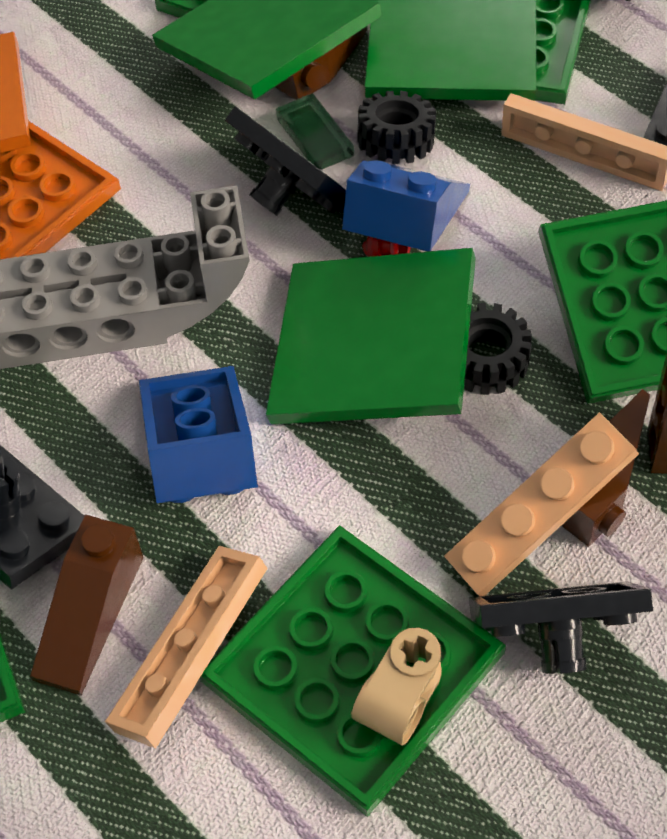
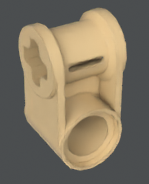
(397, 693)

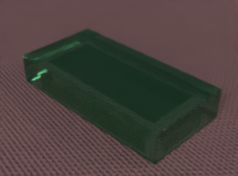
(315, 132)

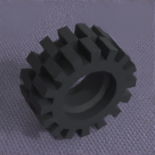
(396, 127)
(503, 368)

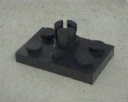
(286, 171)
(33, 522)
(560, 616)

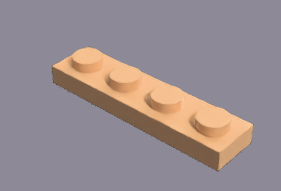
(585, 141)
(541, 504)
(186, 646)

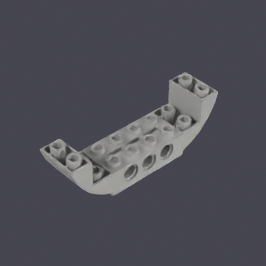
(122, 290)

